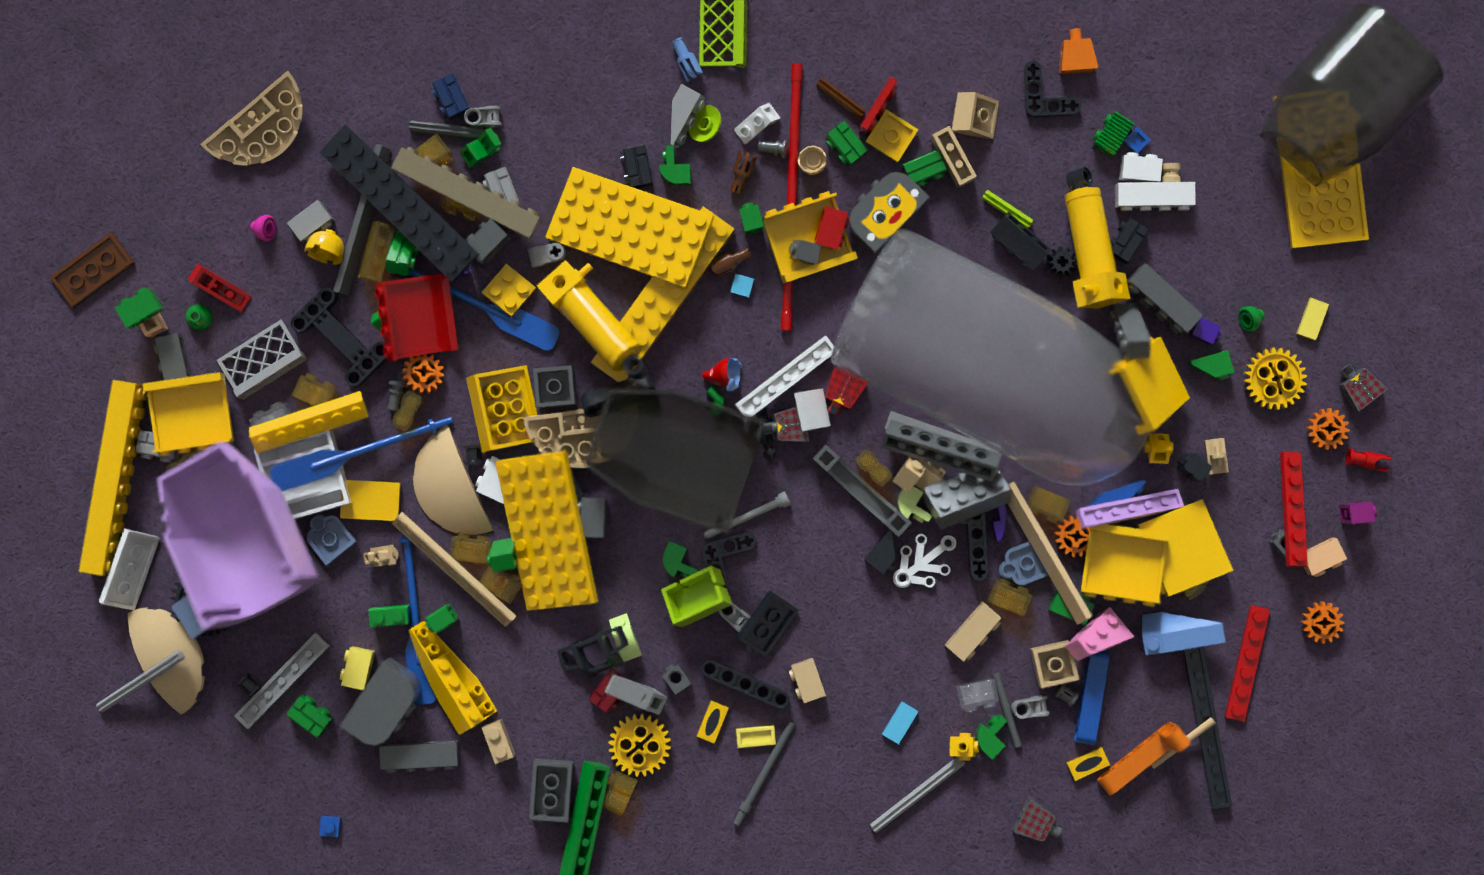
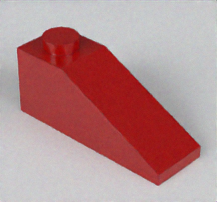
(219, 287)

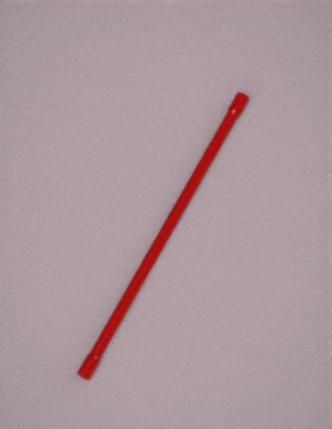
(796, 79)

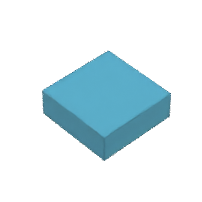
(742, 285)

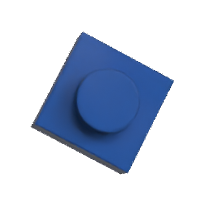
(1136, 140)
(330, 826)

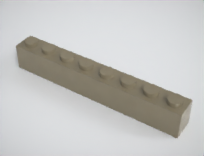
(466, 193)

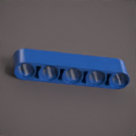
(1091, 698)

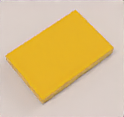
(372, 500)

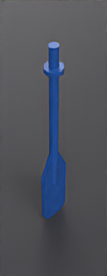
(521, 325)
(326, 462)
(427, 695)

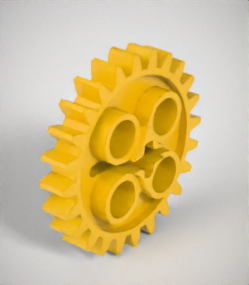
(1291, 372)
(628, 731)

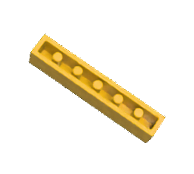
(308, 422)

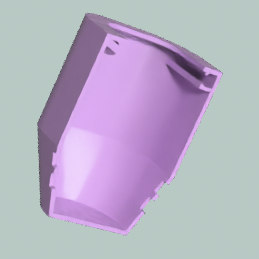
(232, 538)

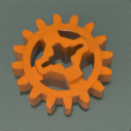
(430, 373)
(1328, 420)
(1074, 545)
(1322, 614)

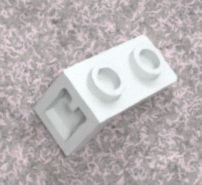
(756, 122)

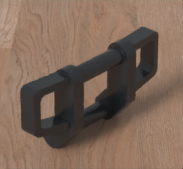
(610, 654)

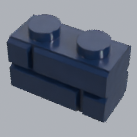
(451, 97)

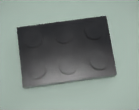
(767, 623)

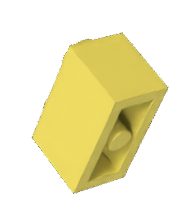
(357, 667)

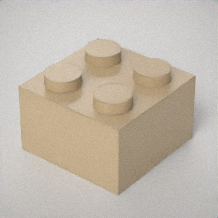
(1053, 664)

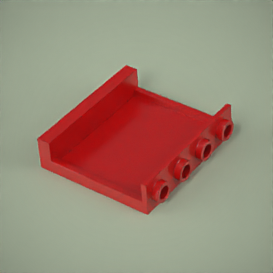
(416, 316)

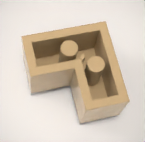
(918, 473)

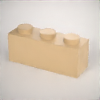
(953, 157)
(973, 632)

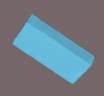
(900, 722)

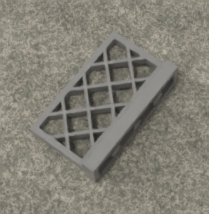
(266, 374)

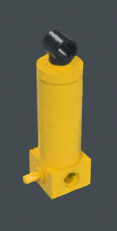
(1099, 280)
(592, 319)

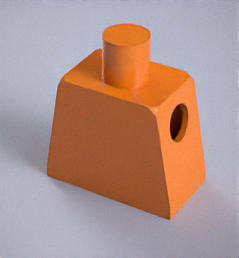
(1077, 54)

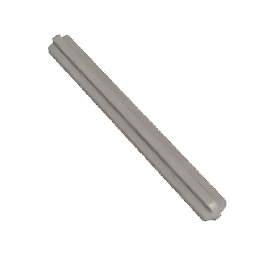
(140, 681)
(917, 794)

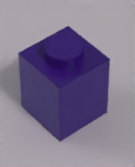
(1205, 331)

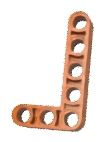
(1146, 753)

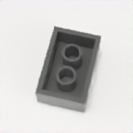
(551, 790)

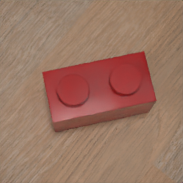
(831, 228)

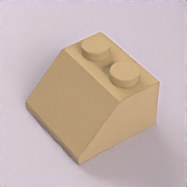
(975, 115)

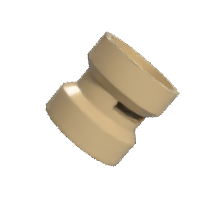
(1171, 172)

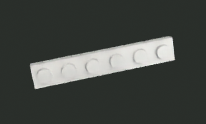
(786, 377)

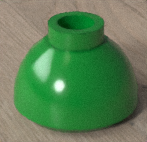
(199, 317)
(1250, 318)

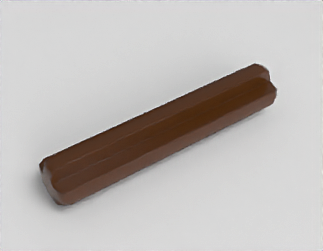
(840, 98)

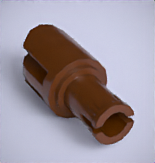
(741, 175)
(728, 262)

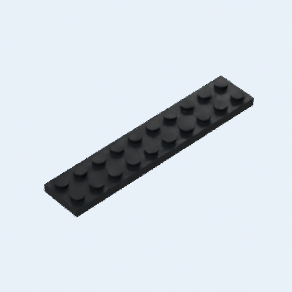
(399, 203)

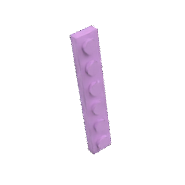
(1129, 508)

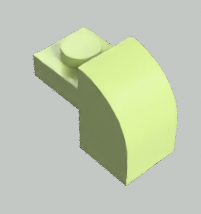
(907, 504)
(632, 650)

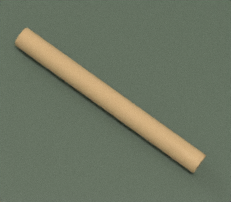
(1191, 736)

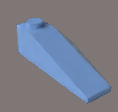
(1172, 632)

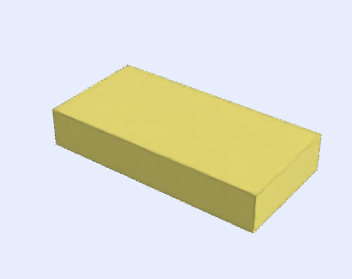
(1312, 319)
(755, 736)

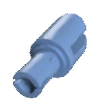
(686, 60)

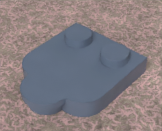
(329, 538)
(1022, 565)

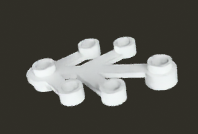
(921, 562)

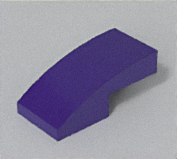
(999, 525)

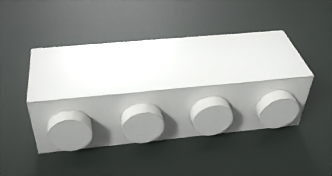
(1155, 195)

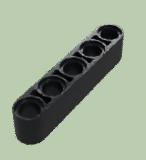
(752, 690)

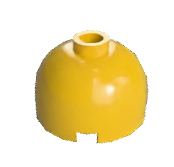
(325, 246)

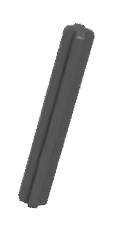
(445, 129)

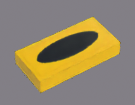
(712, 721)
(1088, 763)

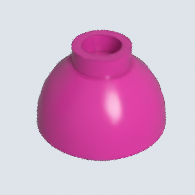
(264, 227)

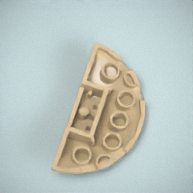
(262, 127)
(562, 432)
(446, 487)
(155, 638)

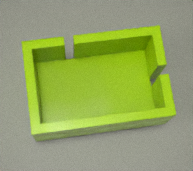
(701, 598)

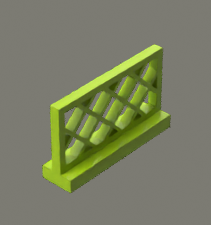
(739, 34)

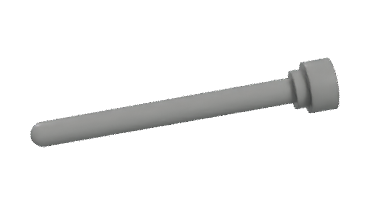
(781, 501)

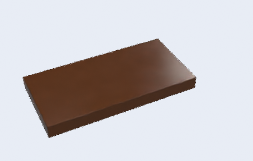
(92, 270)

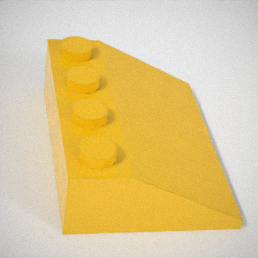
(499, 405)

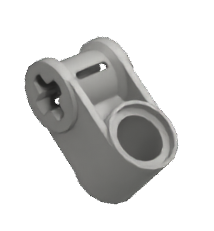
(485, 117)
(543, 255)
(736, 617)
(1034, 707)

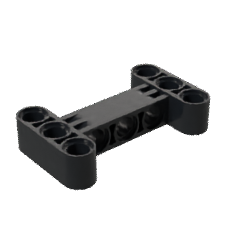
(339, 336)

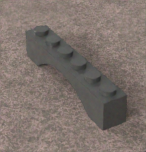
(861, 491)

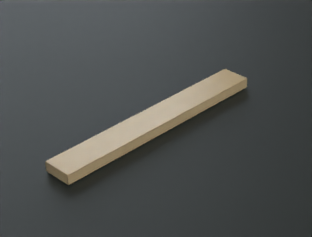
(1047, 556)
(453, 569)

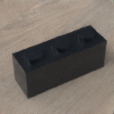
(1020, 241)

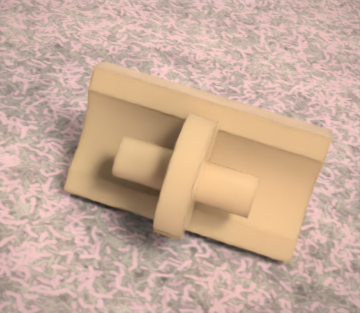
(1216, 455)
(381, 556)

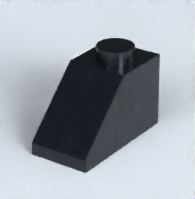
(883, 554)

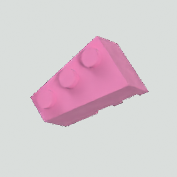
(1098, 635)

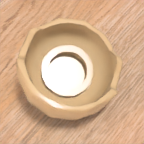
(812, 160)

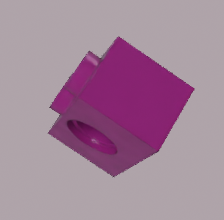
(1357, 512)

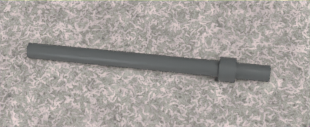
(746, 807)

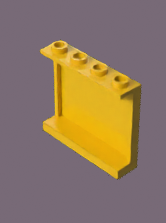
(801, 223)
(1153, 385)
(189, 413)
(1193, 548)
(1124, 564)

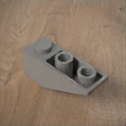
(684, 110)
(636, 694)

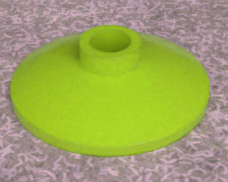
(706, 124)

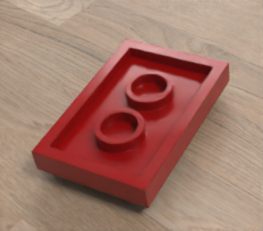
(879, 106)

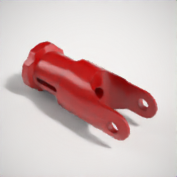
(1366, 459)

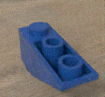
(1119, 493)

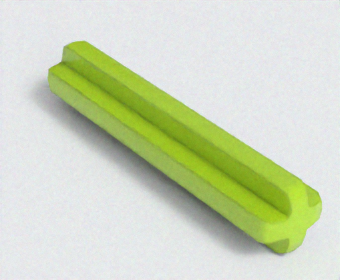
(1005, 207)

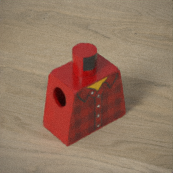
(843, 391)

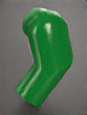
(717, 398)

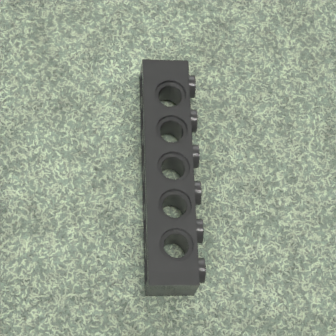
(942, 450)

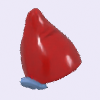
(724, 374)

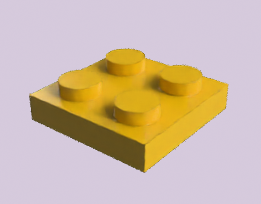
(891, 136)
(508, 290)

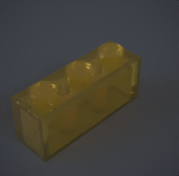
(376, 251)

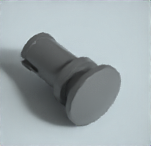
(773, 147)
(396, 395)

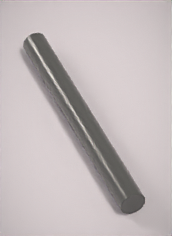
(1006, 709)

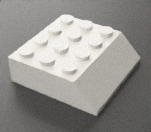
(316, 495)

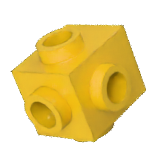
(1158, 448)
(957, 748)

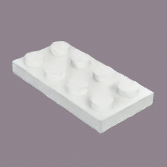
(129, 569)

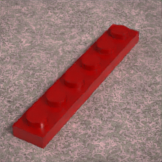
(1293, 509)
(1247, 663)

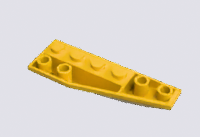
(451, 680)

